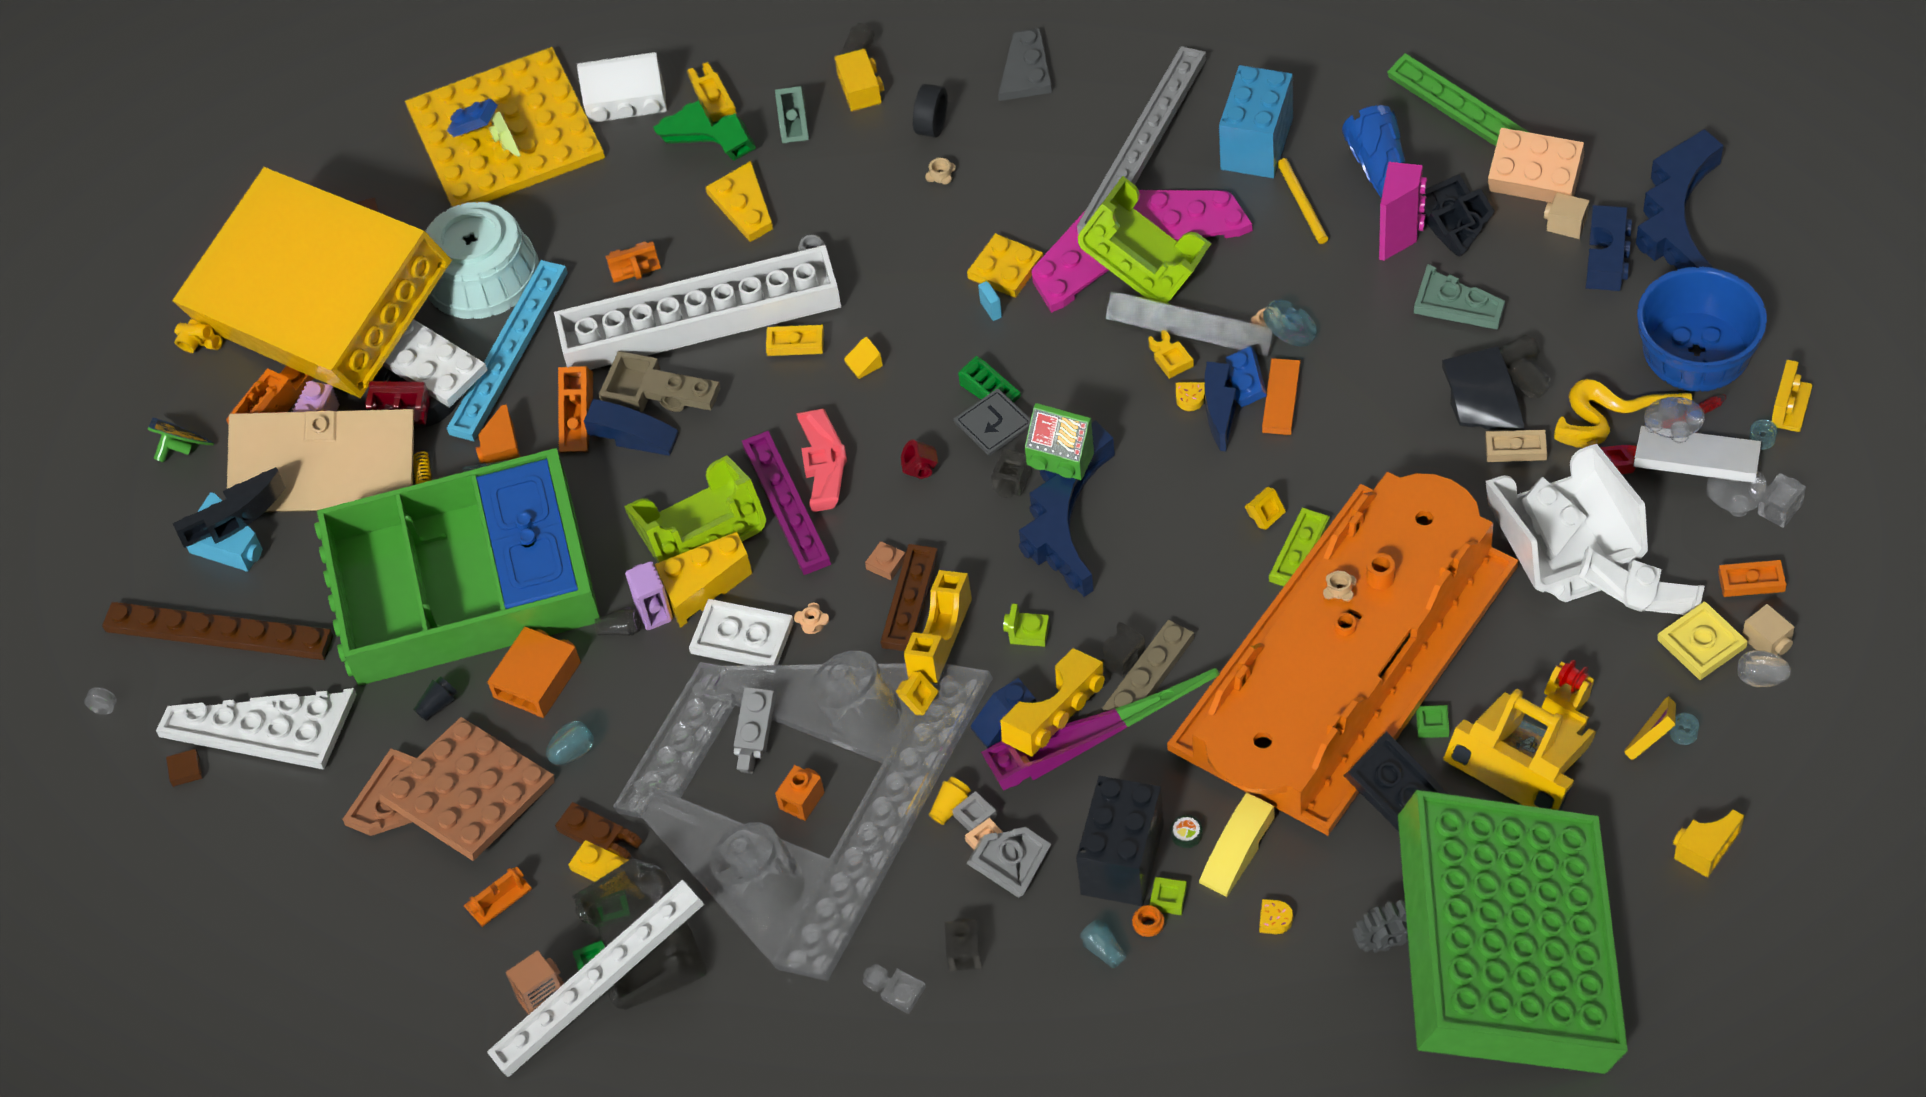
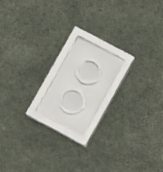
(741, 634)

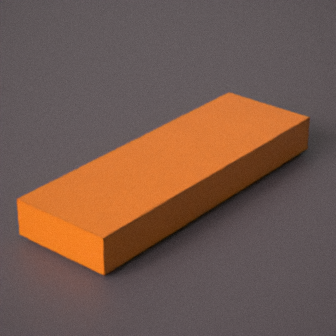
(1281, 396)

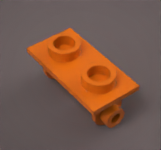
(498, 896)

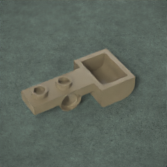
(638, 378)

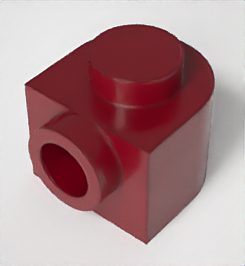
(918, 459)

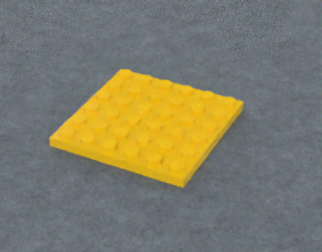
(539, 114)

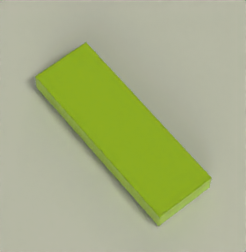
(1300, 541)

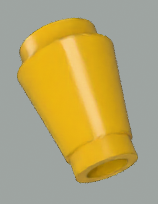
(949, 796)

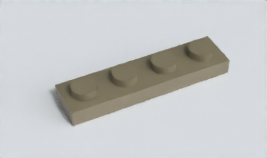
(1152, 666)

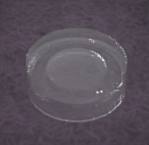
(100, 701)

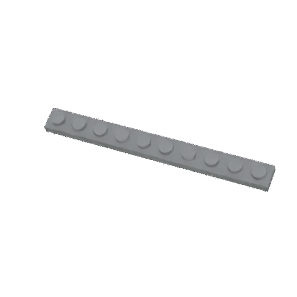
(1150, 125)

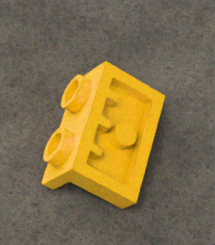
(1791, 399)

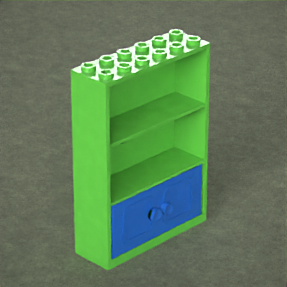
(454, 567)

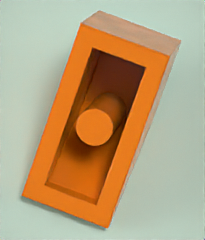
(498, 439)

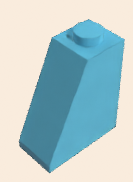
(236, 551)

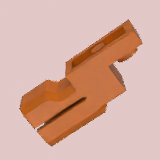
(273, 392)

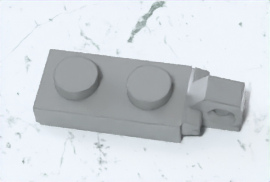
(753, 727)

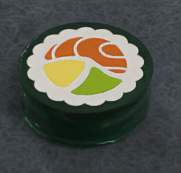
(1186, 831)

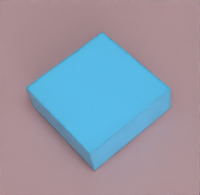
(990, 300)

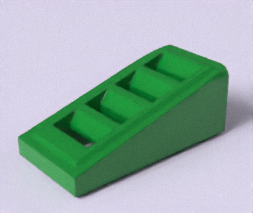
(976, 371)

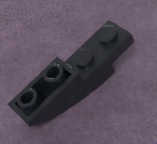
(240, 508)

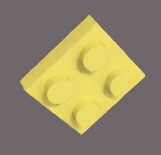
(1702, 640)

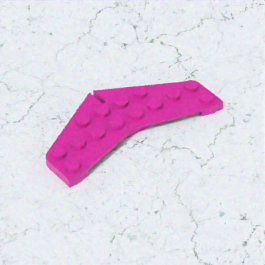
(1070, 269)

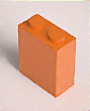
(534, 671)

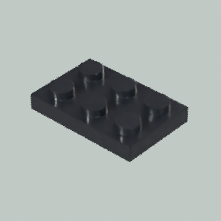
(1389, 777)

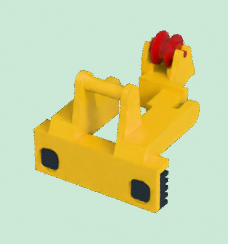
(1527, 780)

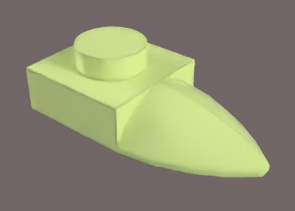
(501, 133)

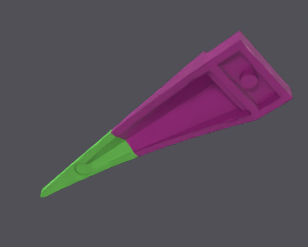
(1013, 766)

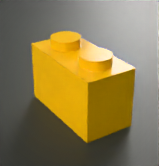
(858, 79)

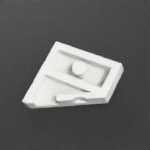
(1552, 516)

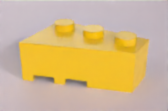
(703, 574)

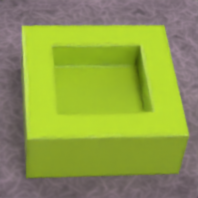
(1169, 895)

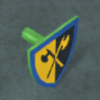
(168, 433)

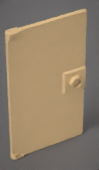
(323, 454)

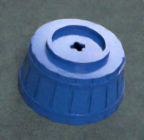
(1702, 310)

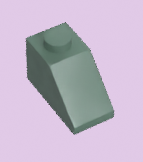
(792, 114)

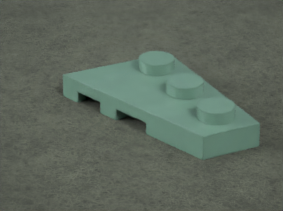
(1453, 301)

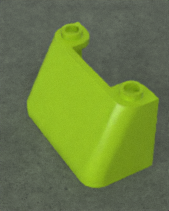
(1138, 248)
(713, 513)

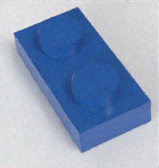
(471, 117)
(1246, 376)

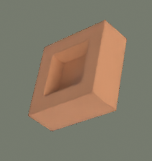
(885, 560)

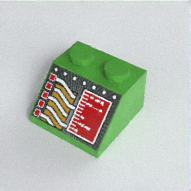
(1059, 442)

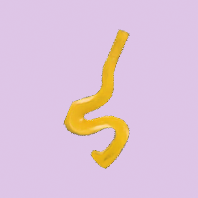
(1592, 390)

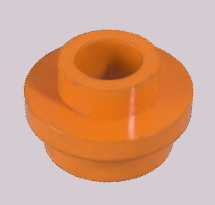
(1148, 913)

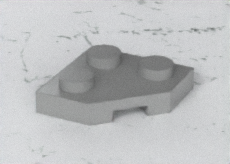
(1010, 858)

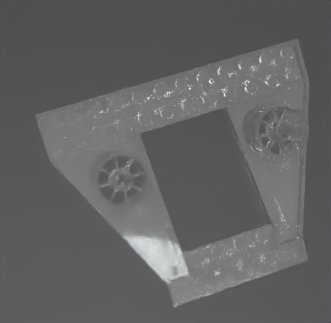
(781, 895)

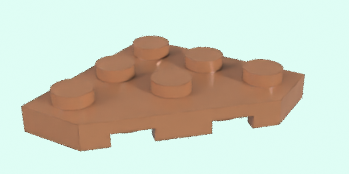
(367, 811)

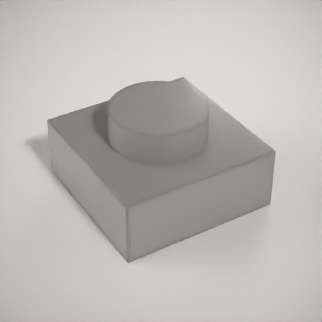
(973, 811)

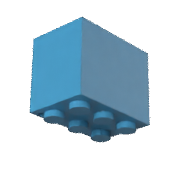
(1256, 121)

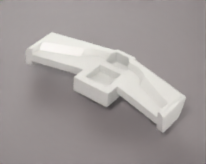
(1639, 585)

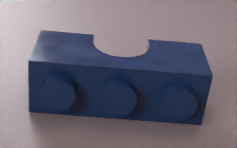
(1606, 265)

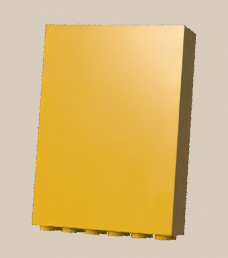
(313, 281)

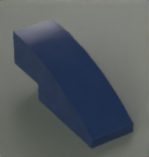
(1219, 402)
(629, 428)

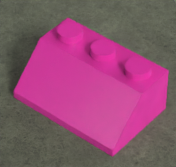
(1401, 208)

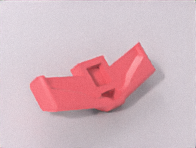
(823, 459)

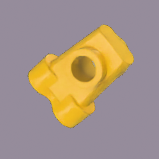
(194, 334)

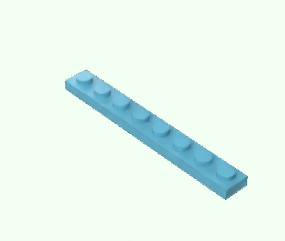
(507, 350)

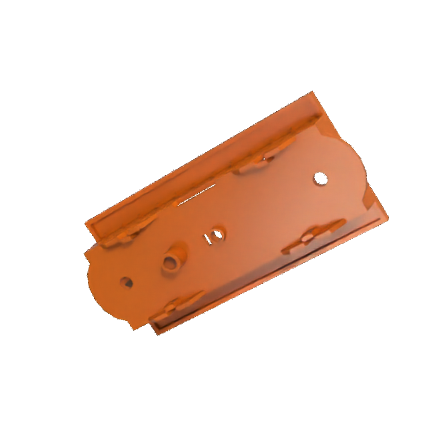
(1316, 687)

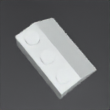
(622, 87)

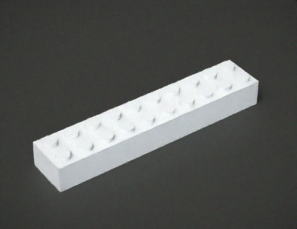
(699, 308)

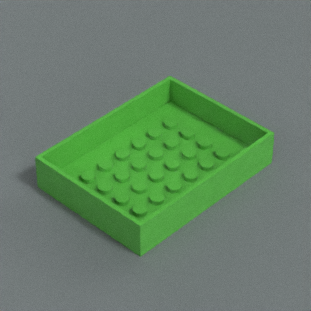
(1510, 933)

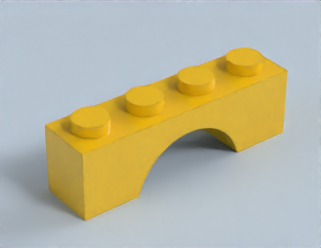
(948, 606)
(1033, 724)

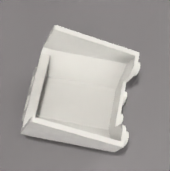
(1612, 527)

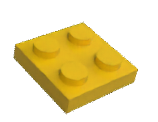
(1004, 265)

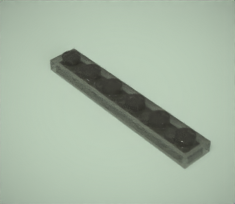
(1189, 323)

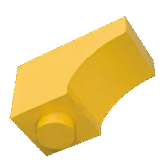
(1705, 844)

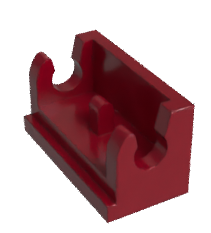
(399, 395)

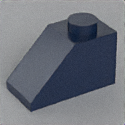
(988, 722)

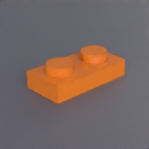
(1752, 578)

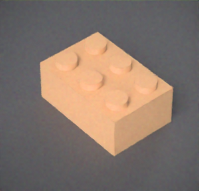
(1535, 165)

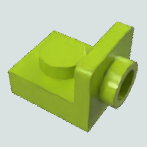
(1026, 627)

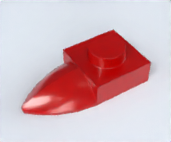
(1622, 457)

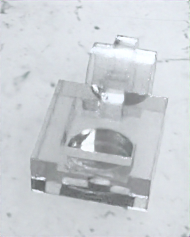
(900, 990)

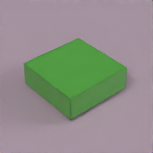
(1432, 721)

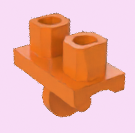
(633, 262)

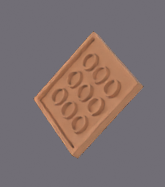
(466, 788)

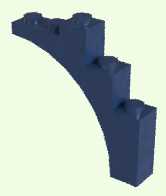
(1675, 178)
(1052, 508)

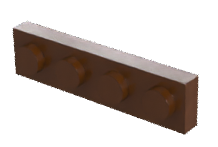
(909, 596)

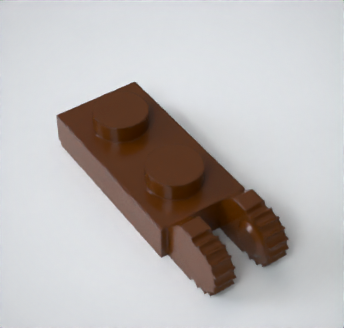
(586, 825)

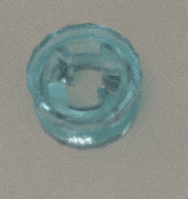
(1763, 426)
(1681, 736)

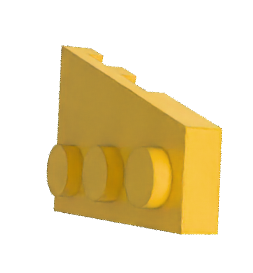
(742, 201)

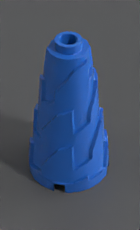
(1374, 142)

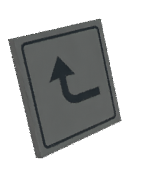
(993, 422)

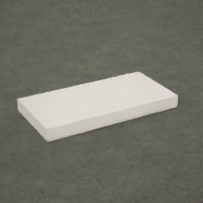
(1699, 455)

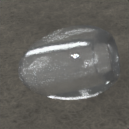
(1763, 669)

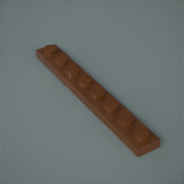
(218, 630)

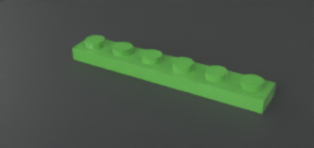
(1450, 99)

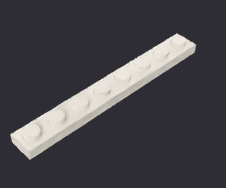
(595, 978)

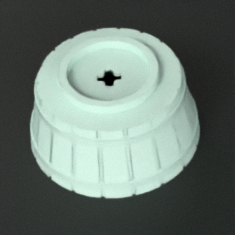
(487, 273)

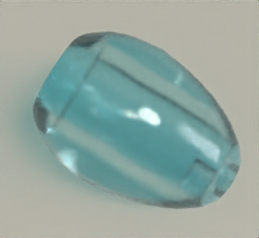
(569, 743)

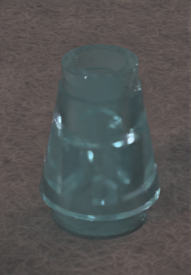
(1102, 943)

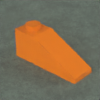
(574, 400)

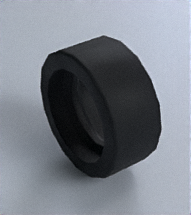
(930, 110)

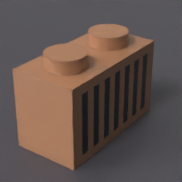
(534, 980)

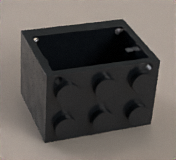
(1120, 840)

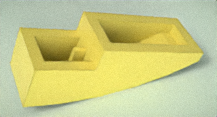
(1237, 844)

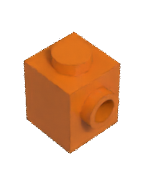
(800, 792)

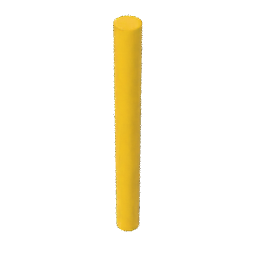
(1302, 201)

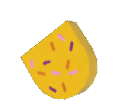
(1190, 395)
(1275, 917)

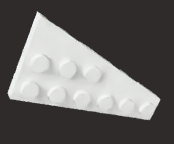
(268, 727)

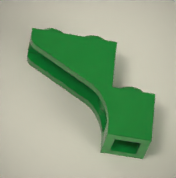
(696, 125)

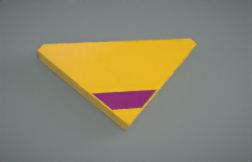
(1657, 725)

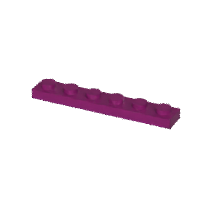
(786, 503)

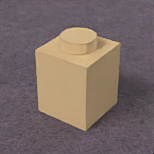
(1567, 215)
(1768, 631)

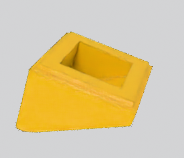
(864, 358)

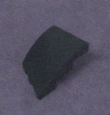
(1456, 213)
(1482, 390)

